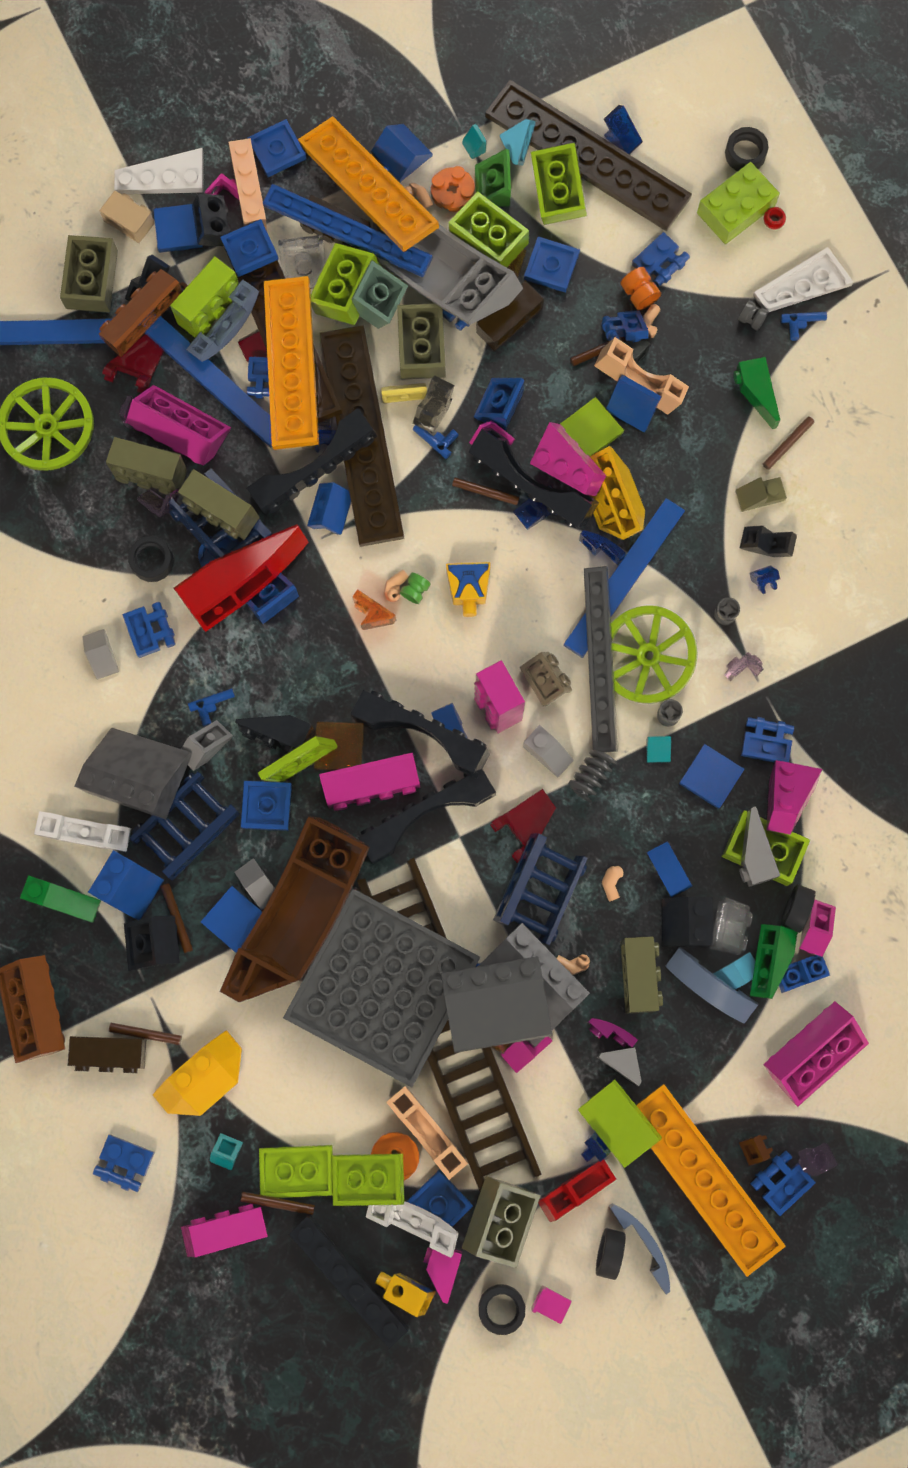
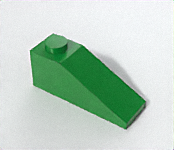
(758, 389)
(60, 899)
(773, 958)

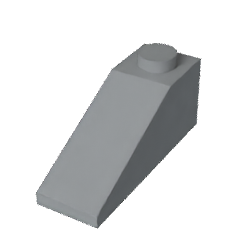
(757, 858)

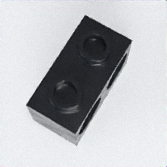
(207, 220)

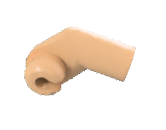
(420, 193)
(649, 317)
(392, 586)
(610, 880)
(575, 965)

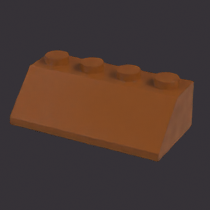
(141, 312)
(30, 1009)

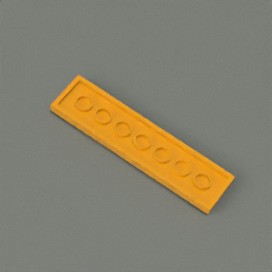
(368, 184)
(291, 363)
(709, 1184)

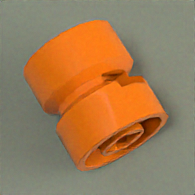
(640, 288)

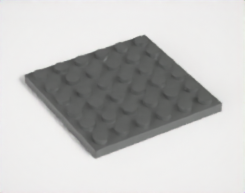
(379, 988)

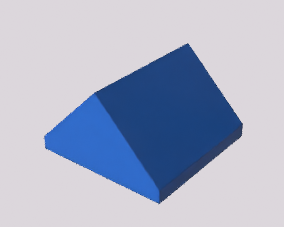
(400, 151)
(500, 401)
(273, 598)

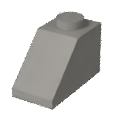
(206, 743)
(548, 751)

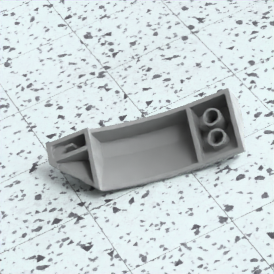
(460, 277)

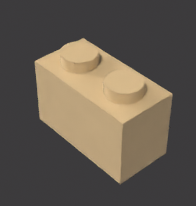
(127, 216)

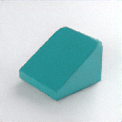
(474, 142)
(658, 749)
(225, 1151)

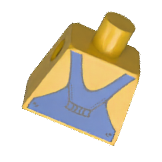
(468, 585)
(415, 1295)

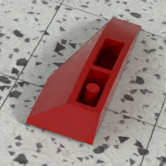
(238, 576)

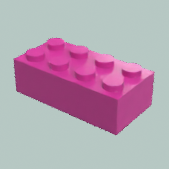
(499, 697)

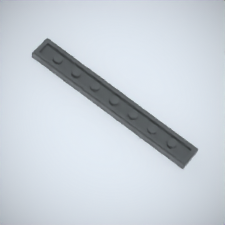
(600, 659)

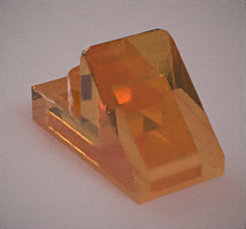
(377, 614)

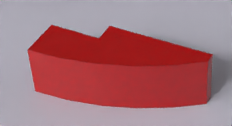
(576, 1190)

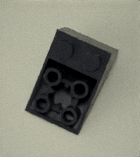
(277, 731)

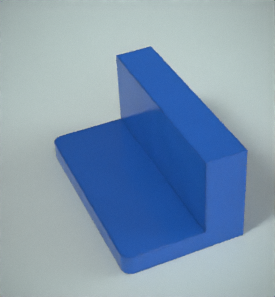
(330, 508)

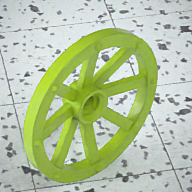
(43, 421)
(641, 653)

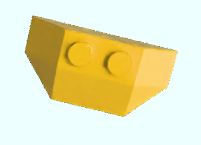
(619, 506)
(202, 1078)

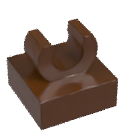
(755, 1149)

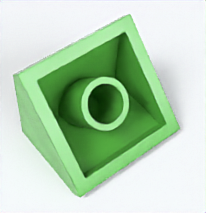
(493, 178)

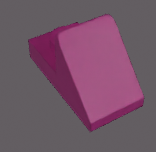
(521, 1053)

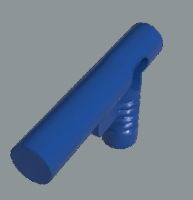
(801, 321)
(437, 440)
(209, 705)

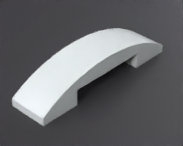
(82, 832)
(418, 1222)

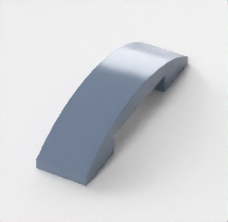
(228, 325)
(710, 987)
(659, 1271)

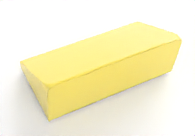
(404, 392)

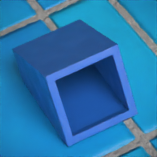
(126, 885)

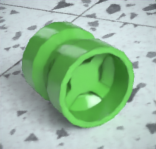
(414, 588)

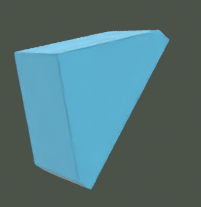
(518, 140)
(738, 972)

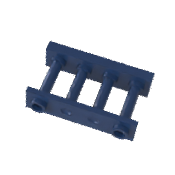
(179, 513)
(190, 848)
(517, 888)

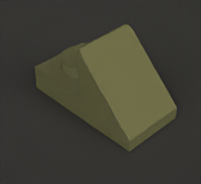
(760, 493)

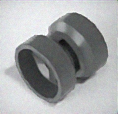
(748, 313)
(730, 608)
(670, 708)

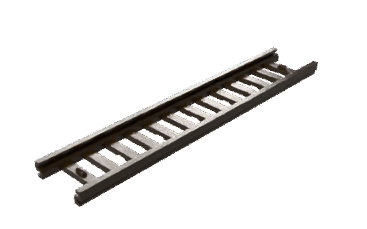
(489, 1061)

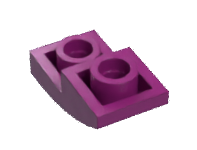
(604, 1028)

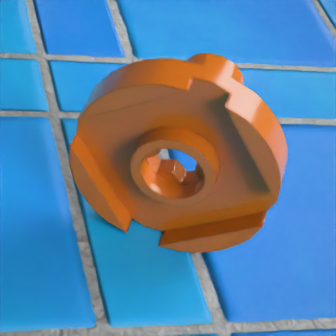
(452, 177)
(402, 1144)

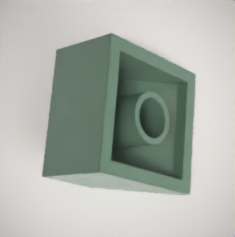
(378, 295)

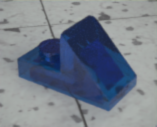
(622, 130)

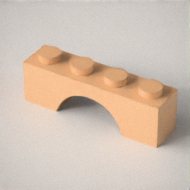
(247, 181)
(618, 360)
(427, 1132)

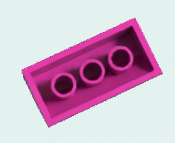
(177, 424)
(370, 781)
(816, 1053)

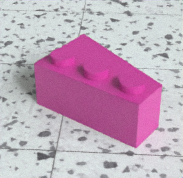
(566, 461)
(789, 793)
(223, 1231)

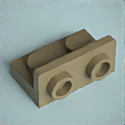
(546, 677)

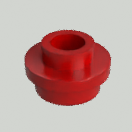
(777, 213)

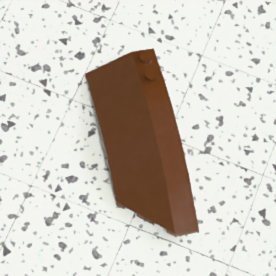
(297, 912)

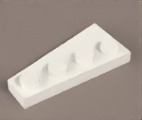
(165, 175)
(806, 281)

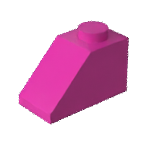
(818, 929)
(442, 1271)

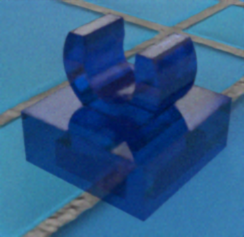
(325, 437)
(764, 576)
(595, 1147)

